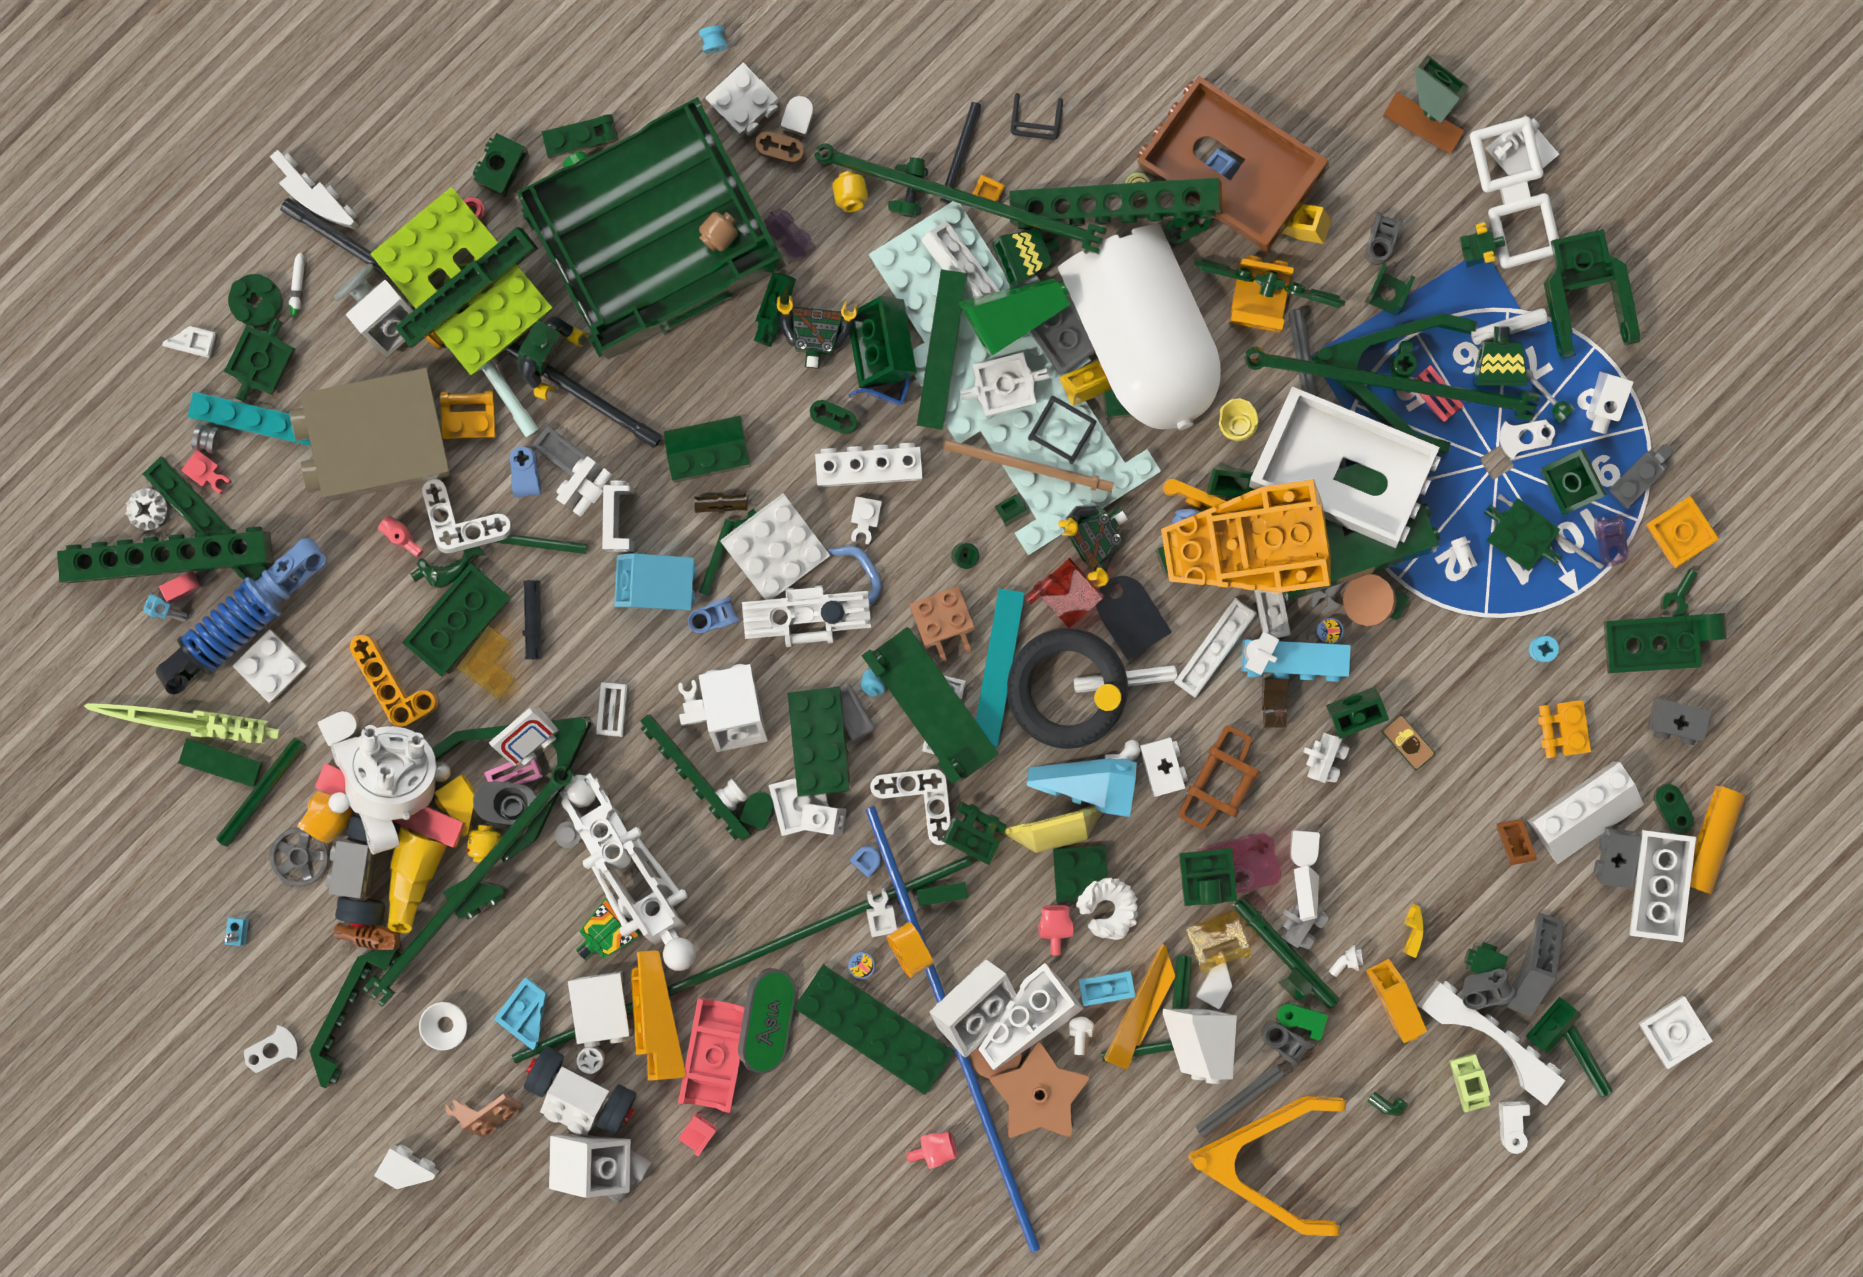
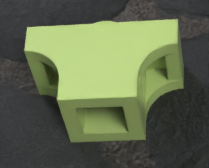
(1470, 1082)

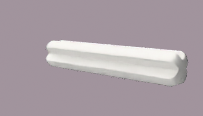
(1516, 324)

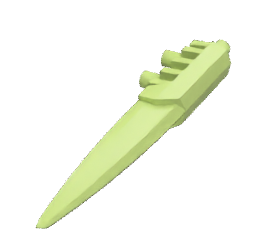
(198, 723)

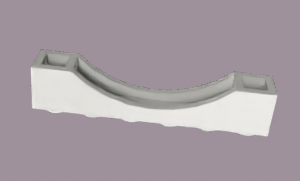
(1533, 1075)

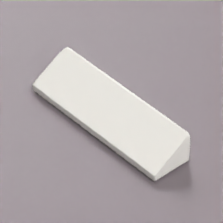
(955, 256)

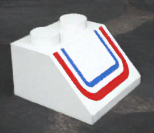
(525, 736)

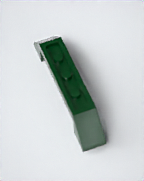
(325, 1065)

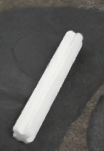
(1134, 678)

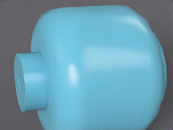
(871, 684)

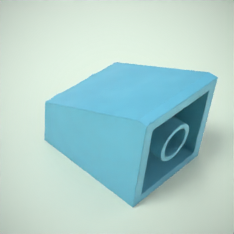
(654, 582)

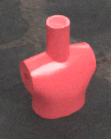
(399, 535)
(1054, 925)
(936, 1149)

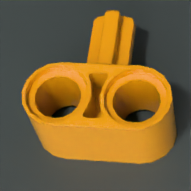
(909, 949)

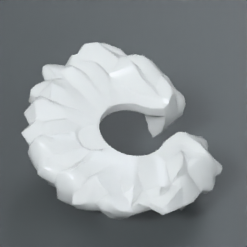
(1125, 907)

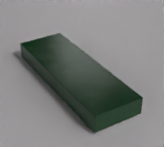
(220, 762)

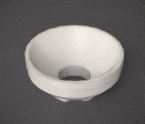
(431, 1032)

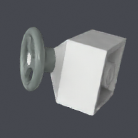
(376, 310)

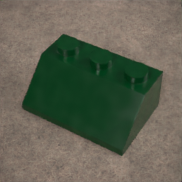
(882, 343)
(706, 449)

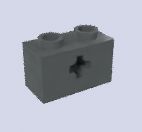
(1694, 721)
(1623, 870)

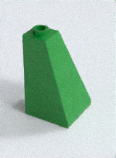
(1011, 313)

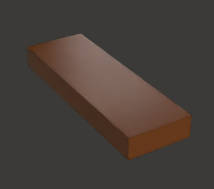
(1411, 117)

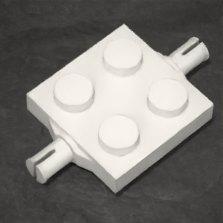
(1004, 384)

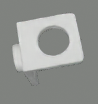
(823, 819)

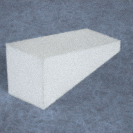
(1307, 892)

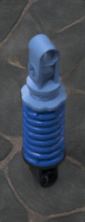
(240, 619)

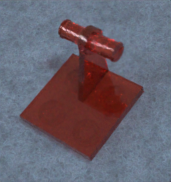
(1067, 593)

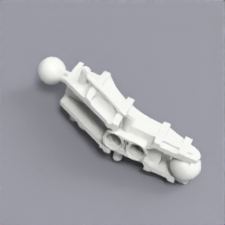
(678, 952)

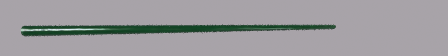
(764, 949)

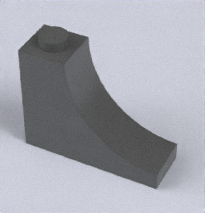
(1539, 965)

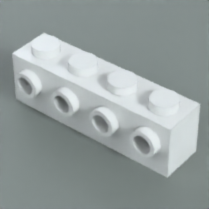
(868, 466)

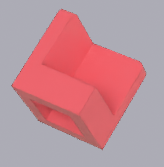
(698, 1133)

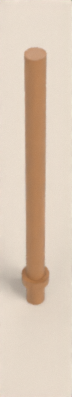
(1093, 482)

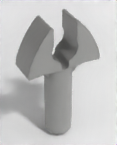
(1330, 593)

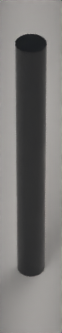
(962, 147)

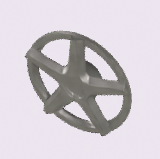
(298, 858)

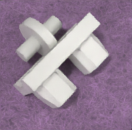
(1322, 758)

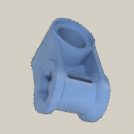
(525, 478)
(715, 616)

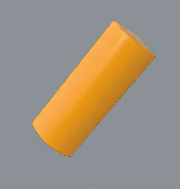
(1715, 837)

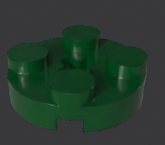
(243, 290)

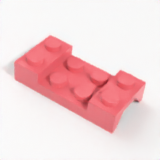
(713, 1055)

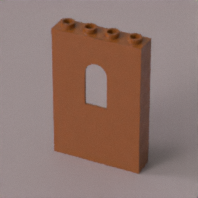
(1268, 184)

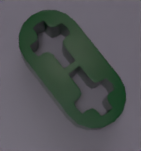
(1188, 234)
(830, 422)

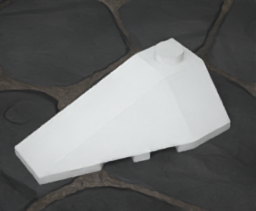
(1034, 1013)

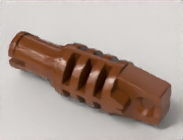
(368, 937)

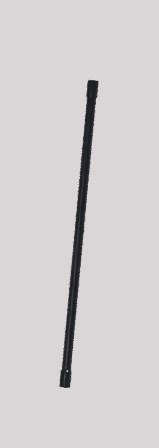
(639, 429)

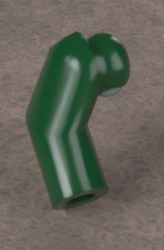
(1385, 1106)

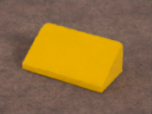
(1085, 383)

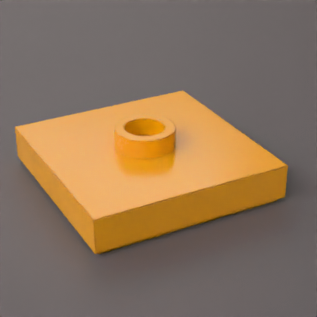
(1682, 531)

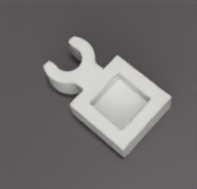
(865, 514)
(880, 917)

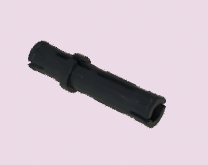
(532, 620)

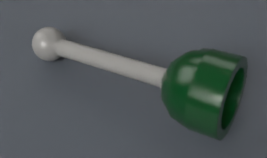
(1561, 409)

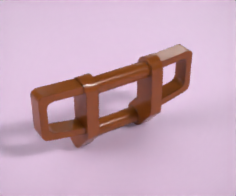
(1215, 755)

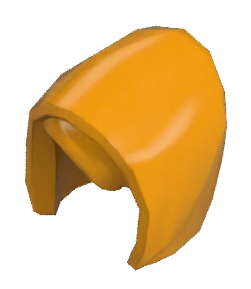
(322, 821)

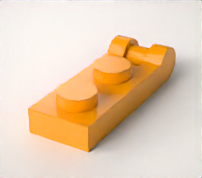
(1193, 495)

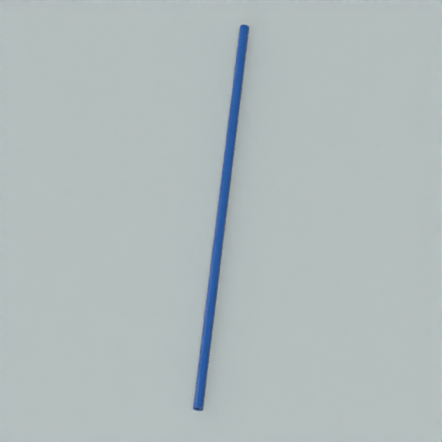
(964, 1062)

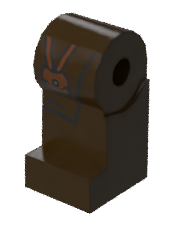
(1274, 702)

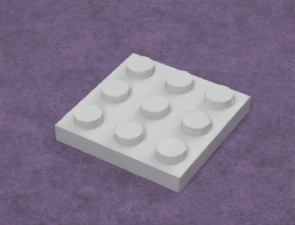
(775, 547)

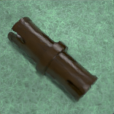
(720, 503)

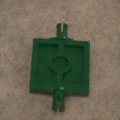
(259, 360)
(1522, 534)

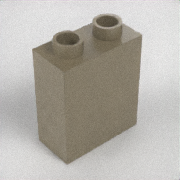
(371, 436)

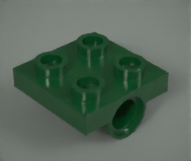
(1208, 877)

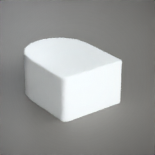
(798, 116)
(339, 727)
(1304, 847)

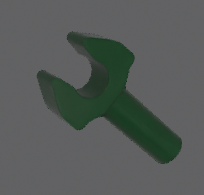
(1678, 595)

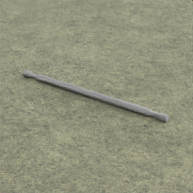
(1563, 540)

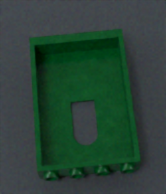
(1361, 555)

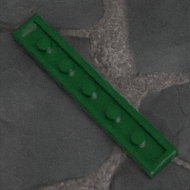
(942, 349)
(194, 509)

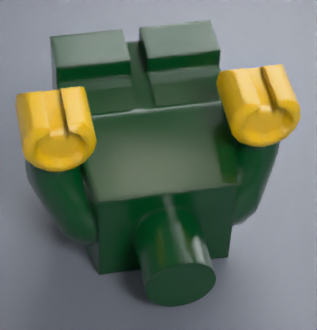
(1480, 246)

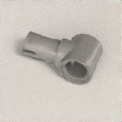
(638, 1168)

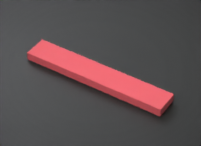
(425, 821)

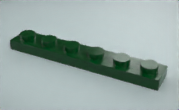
(688, 770)

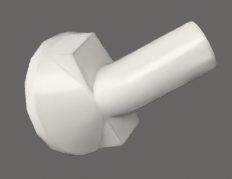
(1352, 958)
(1081, 1028)

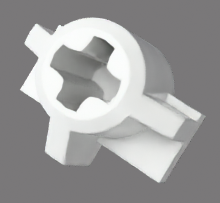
(1259, 652)

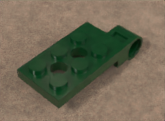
(1679, 632)

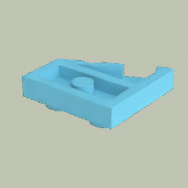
(524, 1013)

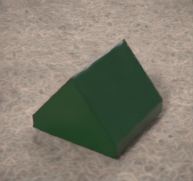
(1011, 510)

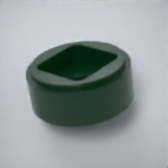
(965, 555)

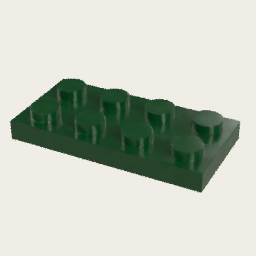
(456, 620)
(819, 742)

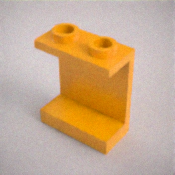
(1252, 308)

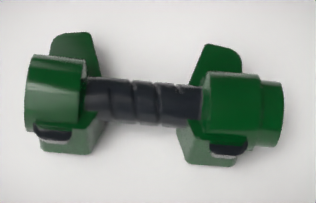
(909, 207)

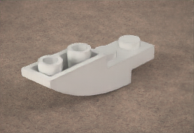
(317, 199)

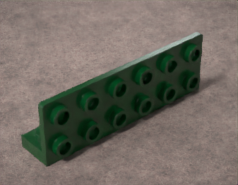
(931, 705)

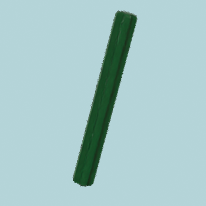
(260, 792)

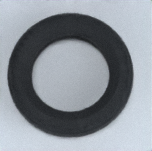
(1020, 687)

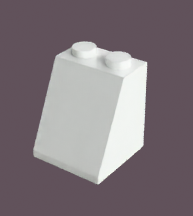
(732, 707)
(1203, 1042)
(589, 1165)

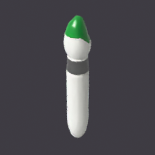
(297, 281)

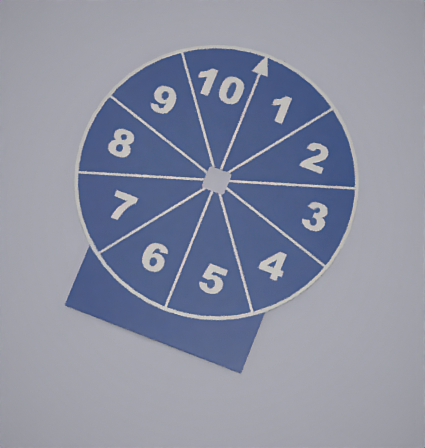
(1461, 484)

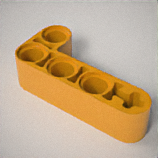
(388, 677)

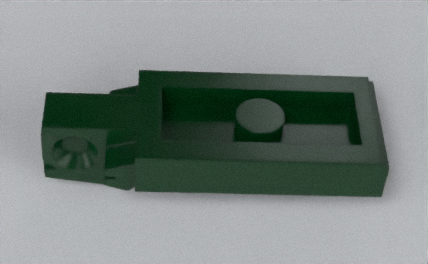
(769, 315)

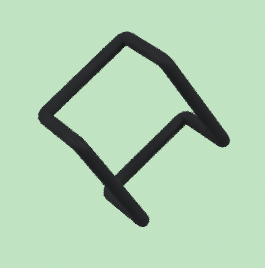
(1014, 123)
(1032, 436)

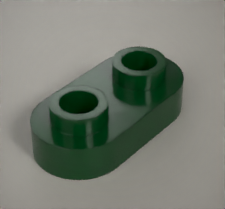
(1672, 810)

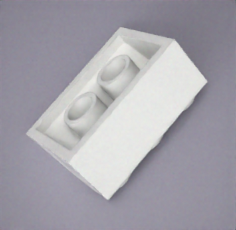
(974, 1007)

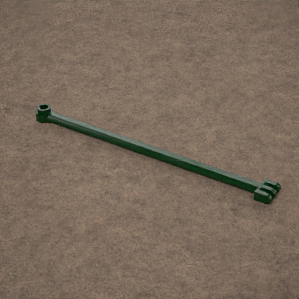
(964, 198)
(1395, 382)
(465, 889)

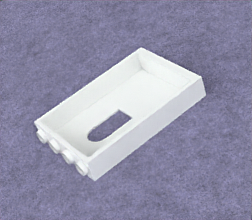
(1310, 445)

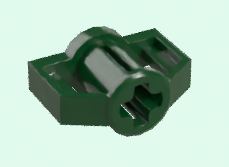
(1404, 363)

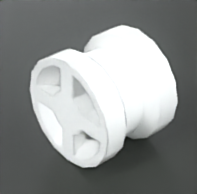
(732, 795)
(586, 1060)

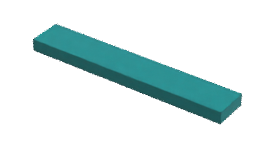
(999, 662)

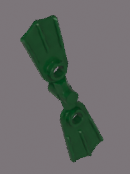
(1269, 282)

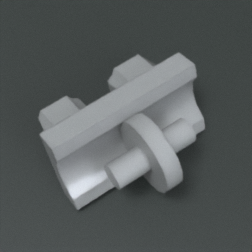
(1297, 930)

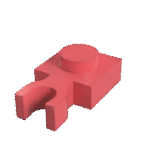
(204, 470)

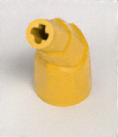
(411, 870)

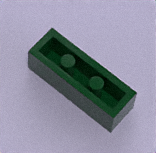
(942, 893)

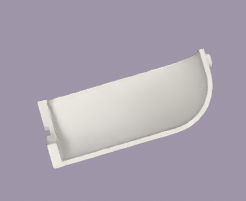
(1145, 328)

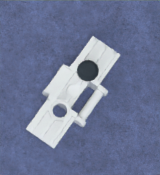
(807, 605)

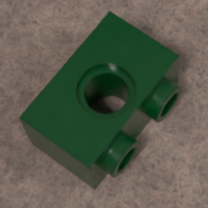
(499, 180)
(1357, 712)

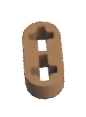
(781, 141)

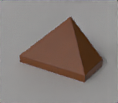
(1516, 842)

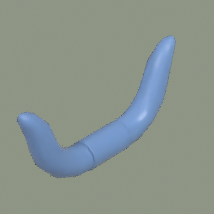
(867, 565)

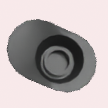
(502, 801)

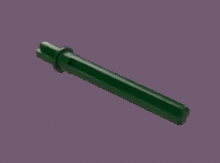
(1284, 951)

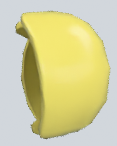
(1238, 419)

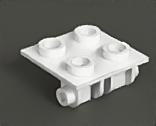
(1512, 154)

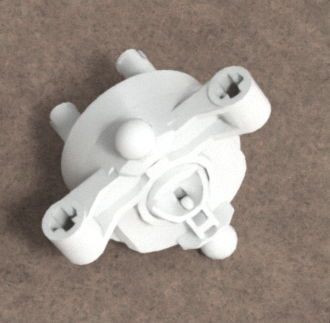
(386, 779)

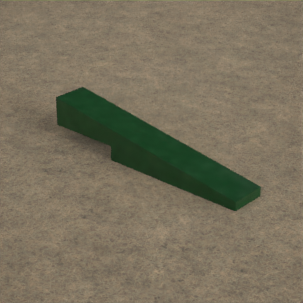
(466, 286)

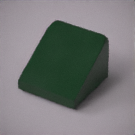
(1296, 984)

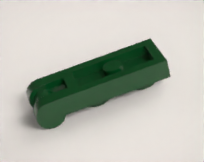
(579, 136)

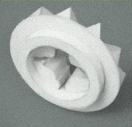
(157, 509)

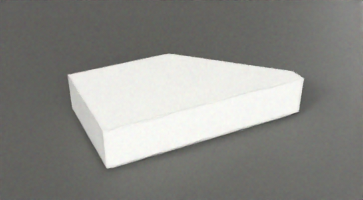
(193, 341)

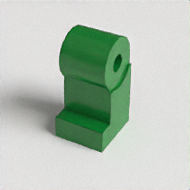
(1295, 1015)

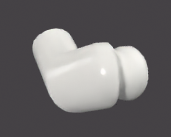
(1130, 752)

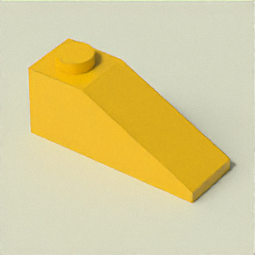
(1309, 224)

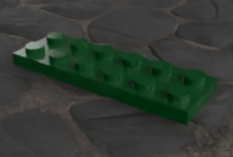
(874, 1029)

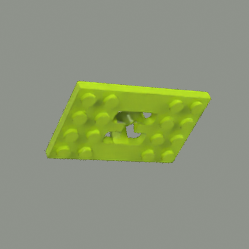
(431, 244)

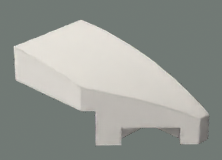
(1216, 986)

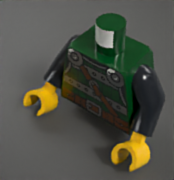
(815, 330)
(540, 350)
(1094, 537)

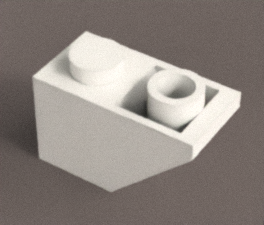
(403, 1169)

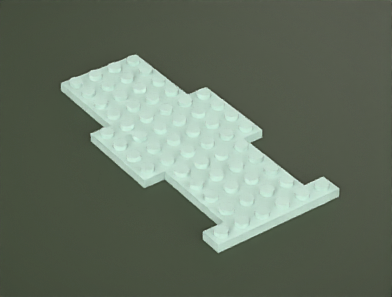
(915, 276)

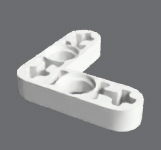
(450, 528)
(929, 795)

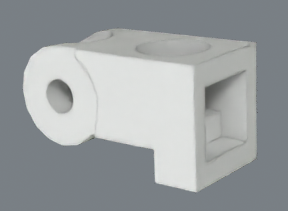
(1511, 1125)

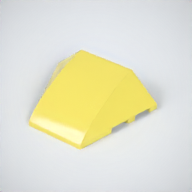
(1056, 831)

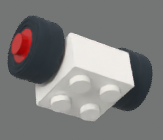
(575, 1099)

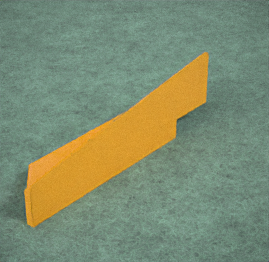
(1141, 1010)
(654, 1019)

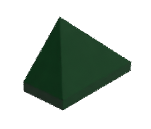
(1229, 481)

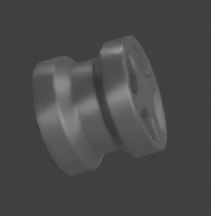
(205, 438)

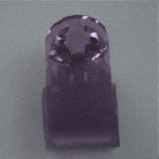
(1611, 538)

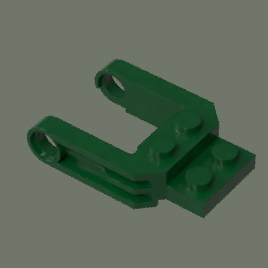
(1583, 263)

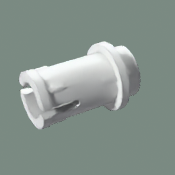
(1463, 553)

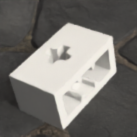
(1158, 780)

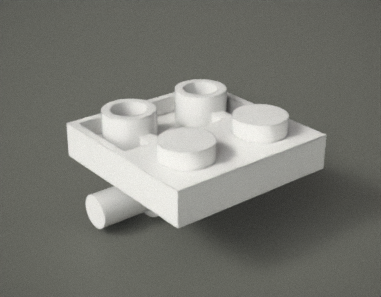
(582, 484)

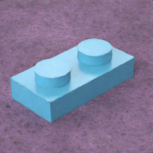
(1107, 988)

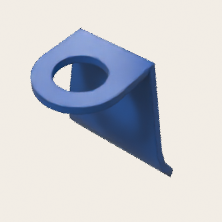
(883, 397)

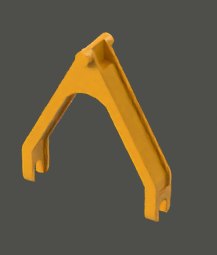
(1219, 1158)

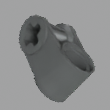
(1383, 234)
(1485, 989)
(1289, 1044)

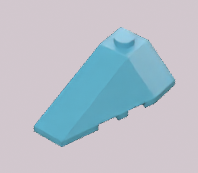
(1100, 782)

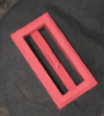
(1451, 410)

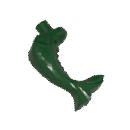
(444, 576)

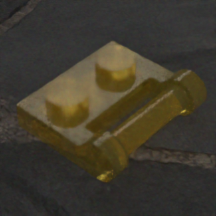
(1216, 934)

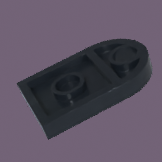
(1131, 617)

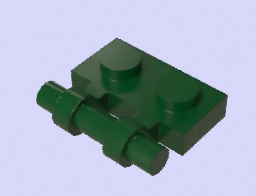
(970, 840)

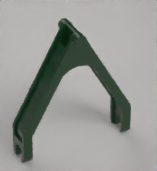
(1349, 352)
(567, 746)

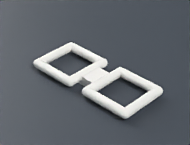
(1514, 189)

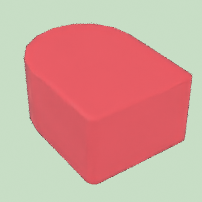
(180, 587)

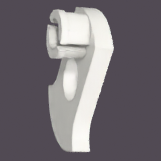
(1510, 437)
(286, 1049)

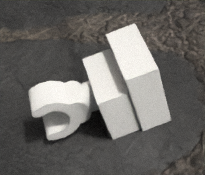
(693, 708)

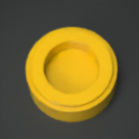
(1107, 697)

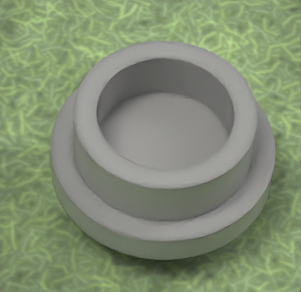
(567, 835)

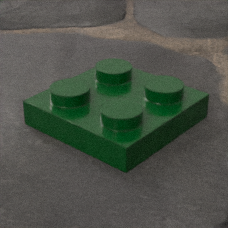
(1077, 869)

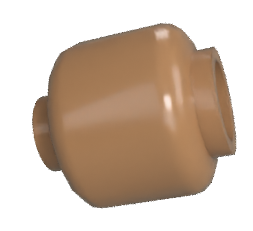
(718, 231)

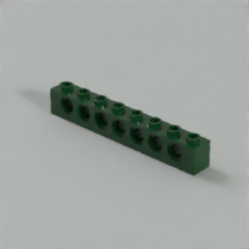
(1208, 188)
(72, 567)

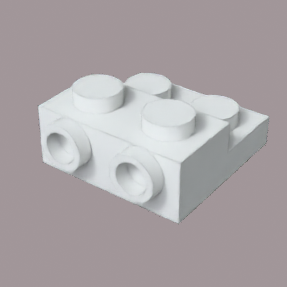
(743, 100)

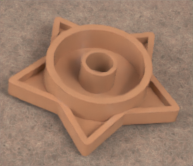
(1036, 1074)

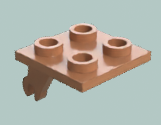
(942, 618)
(486, 1120)

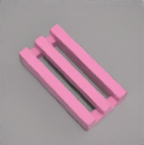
(534, 765)

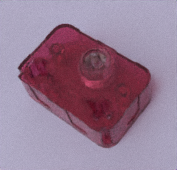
(1260, 868)

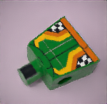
(603, 933)

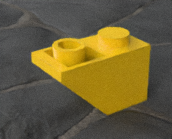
(458, 801)

